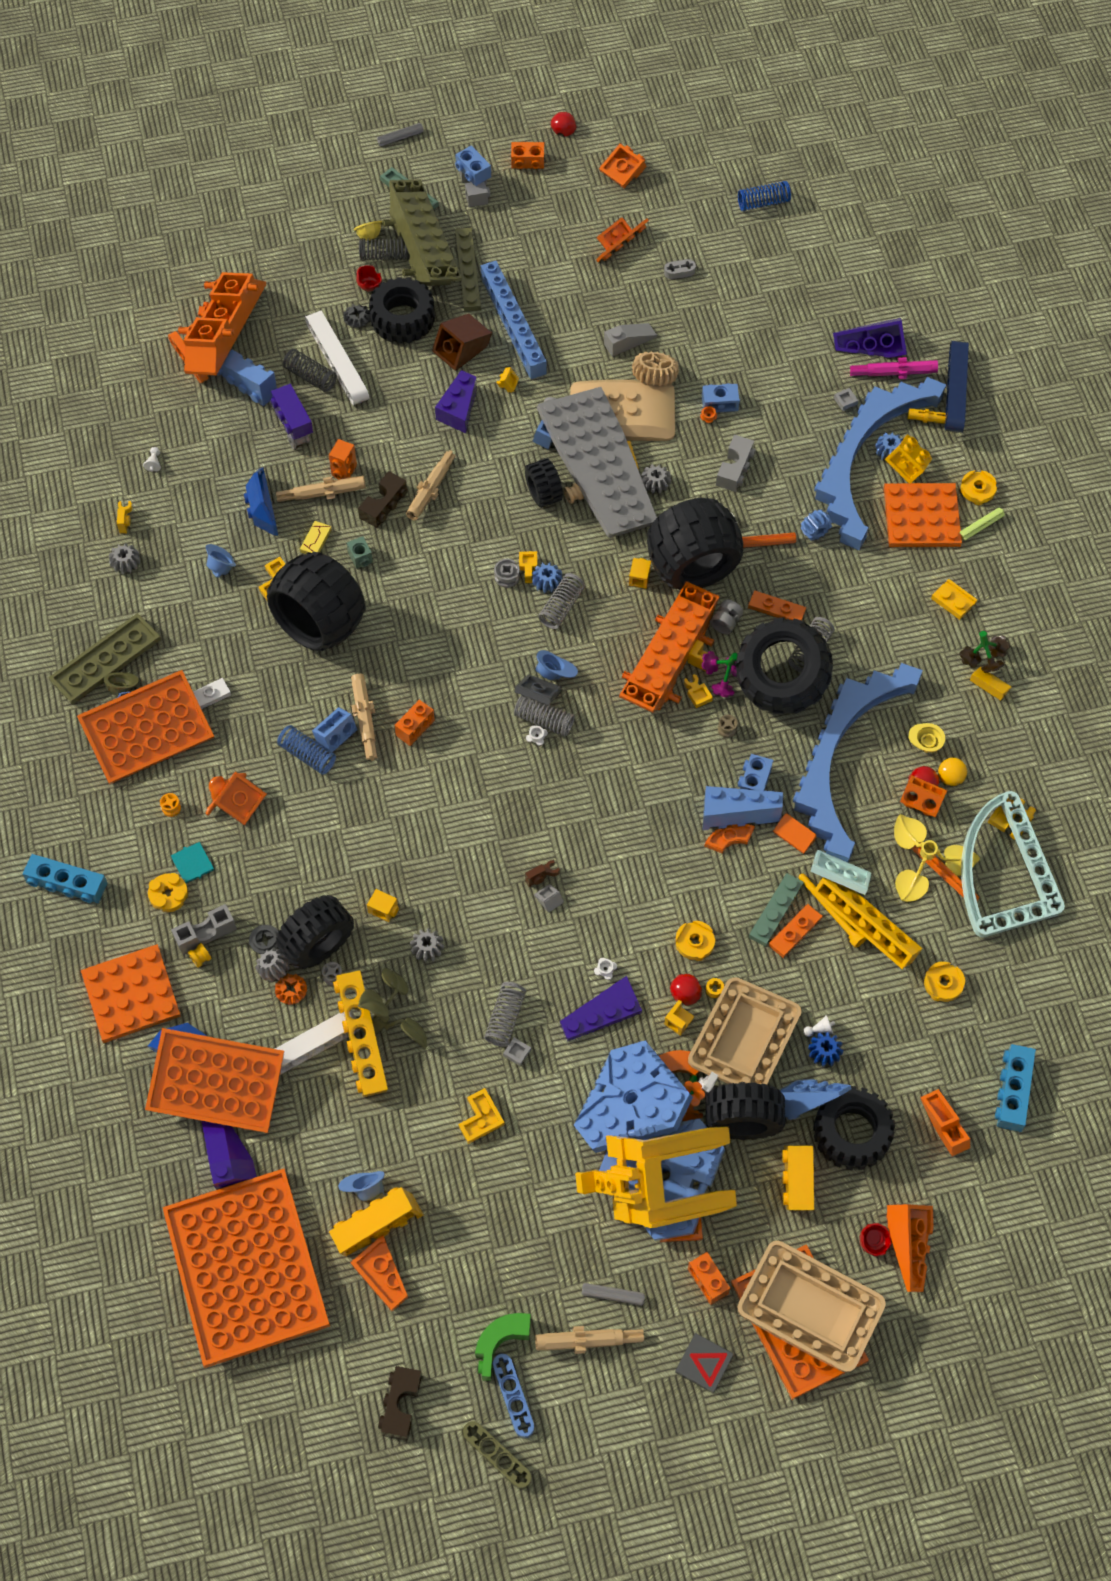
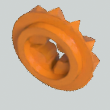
(290, 997)

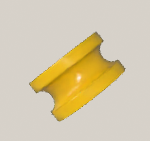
(714, 981)

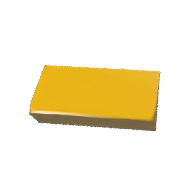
(990, 683)

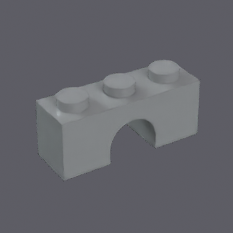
(474, 194)
(731, 475)
(215, 926)

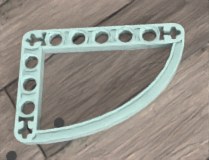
(1038, 880)

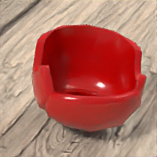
(563, 123)
(368, 278)
(926, 774)
(686, 989)
(875, 1239)

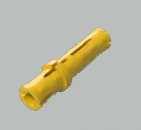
(926, 415)

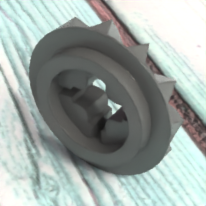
(351, 319)
(257, 936)

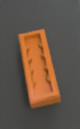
(775, 606)
(795, 930)

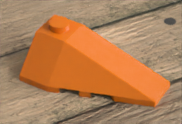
(909, 1233)

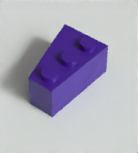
(457, 402)
(291, 412)

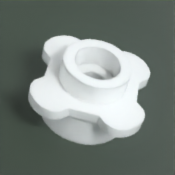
(537, 730)
(611, 966)

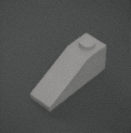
(627, 336)

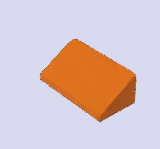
(795, 833)

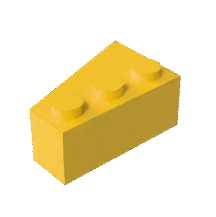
(798, 1177)

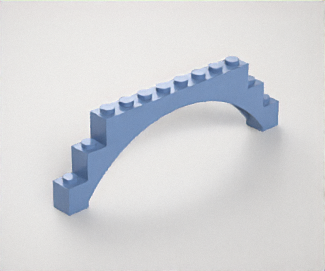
(879, 408)
(852, 703)

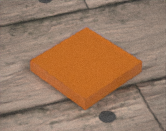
(239, 798)

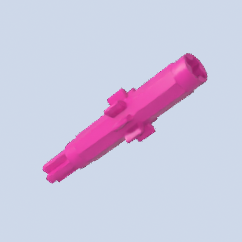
(901, 368)

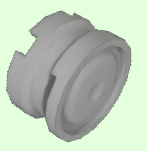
(506, 573)

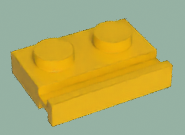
(954, 599)

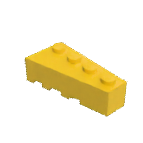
(375, 1221)

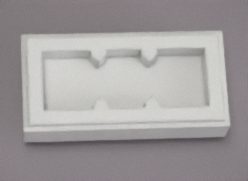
(212, 693)
(708, 1082)

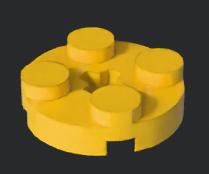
(975, 495)
(160, 884)
(692, 930)
(937, 990)

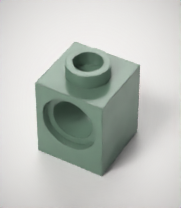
(356, 547)

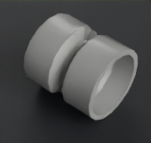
(726, 617)

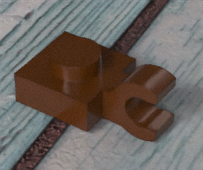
(538, 874)

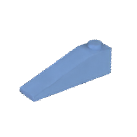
(808, 1094)

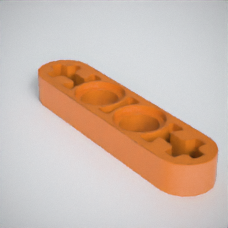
(178, 344)

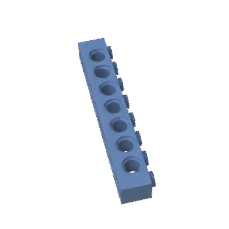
(513, 320)

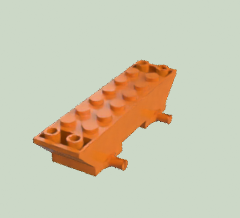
(215, 333)
(670, 648)

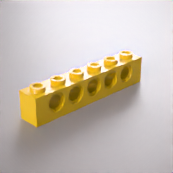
(869, 922)
(377, 1084)

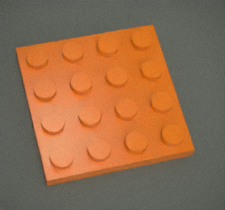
(922, 515)
(130, 993)

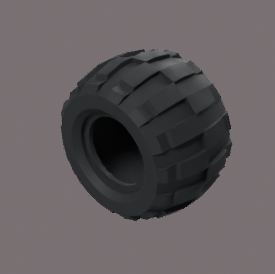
(695, 543)
(316, 601)
(792, 695)

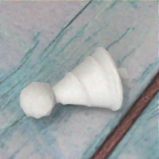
(152, 463)
(822, 1026)

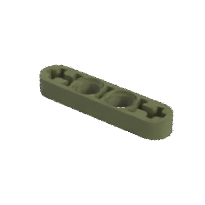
(499, 1452)

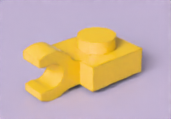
(123, 519)
(527, 563)

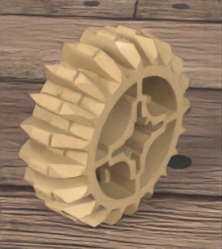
(655, 368)

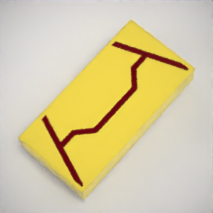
(315, 538)

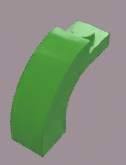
(500, 1330)

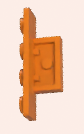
(616, 234)

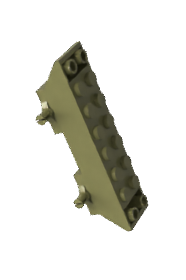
(418, 225)

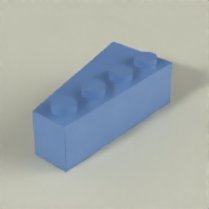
(248, 377)
(740, 807)

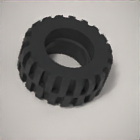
(402, 293)
(314, 931)
(746, 1109)
(848, 1153)

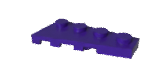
(602, 1011)

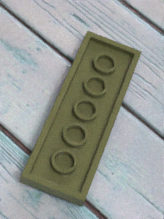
(104, 657)

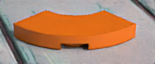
(725, 837)
(678, 1062)

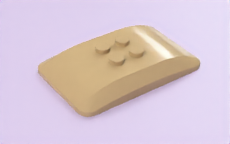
(641, 409)
(744, 1034)
(811, 1306)

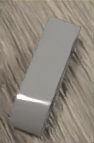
(679, 269)

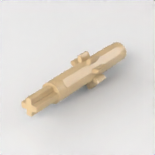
(326, 488)
(428, 489)
(363, 710)
(581, 1339)

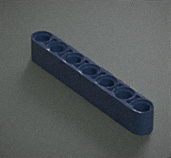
(956, 386)

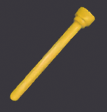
(855, 937)

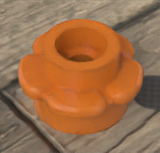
(708, 410)

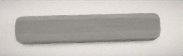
(400, 134)
(613, 1294)

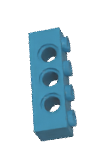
(38, 866)
(1024, 1058)

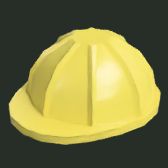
(369, 230)
(927, 737)

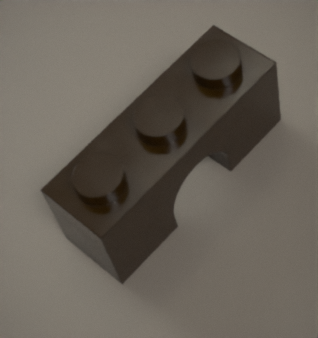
(376, 510)
(403, 1383)

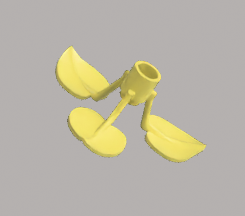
(910, 833)

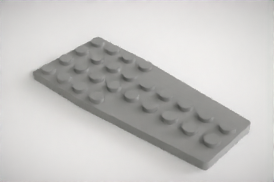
(599, 460)

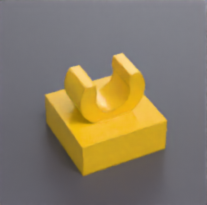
(508, 380)

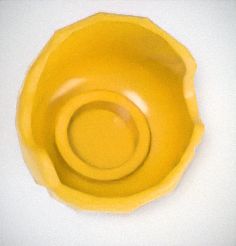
(952, 771)

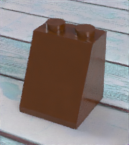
(460, 340)

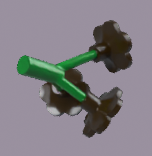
(997, 646)

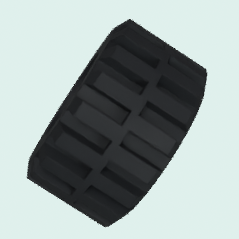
(543, 482)

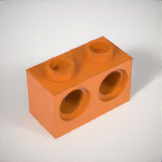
(527, 155)
(342, 459)
(414, 722)
(925, 792)
(708, 1278)

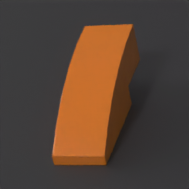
(946, 1122)

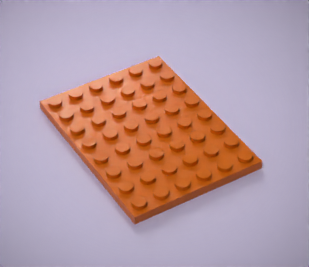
(245, 1268)

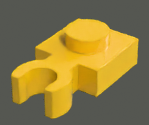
(698, 693)

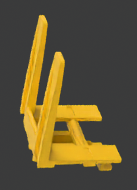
(648, 1203)

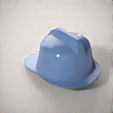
(219, 560)
(554, 667)
(365, 1185)

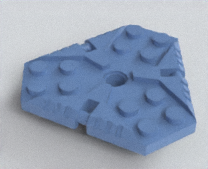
(635, 1094)
(684, 1171)

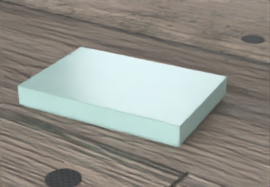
(841, 872)

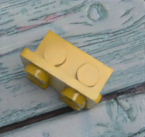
(909, 459)

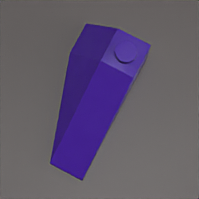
(878, 339)
(227, 1155)

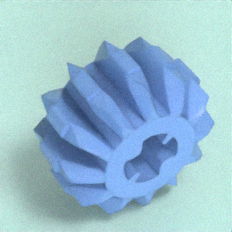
(887, 444)
(816, 525)
(546, 577)

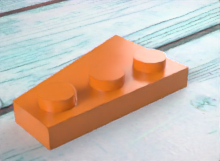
(380, 1273)

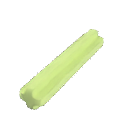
(982, 523)

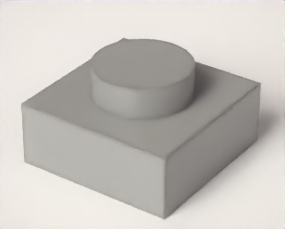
(845, 399)
(517, 1051)

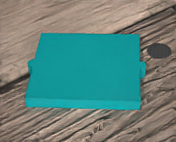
(192, 862)

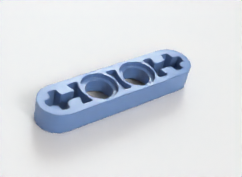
(511, 1396)

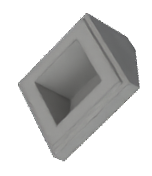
(549, 897)

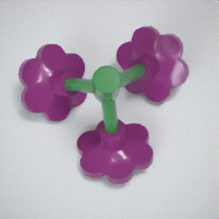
(711, 663)

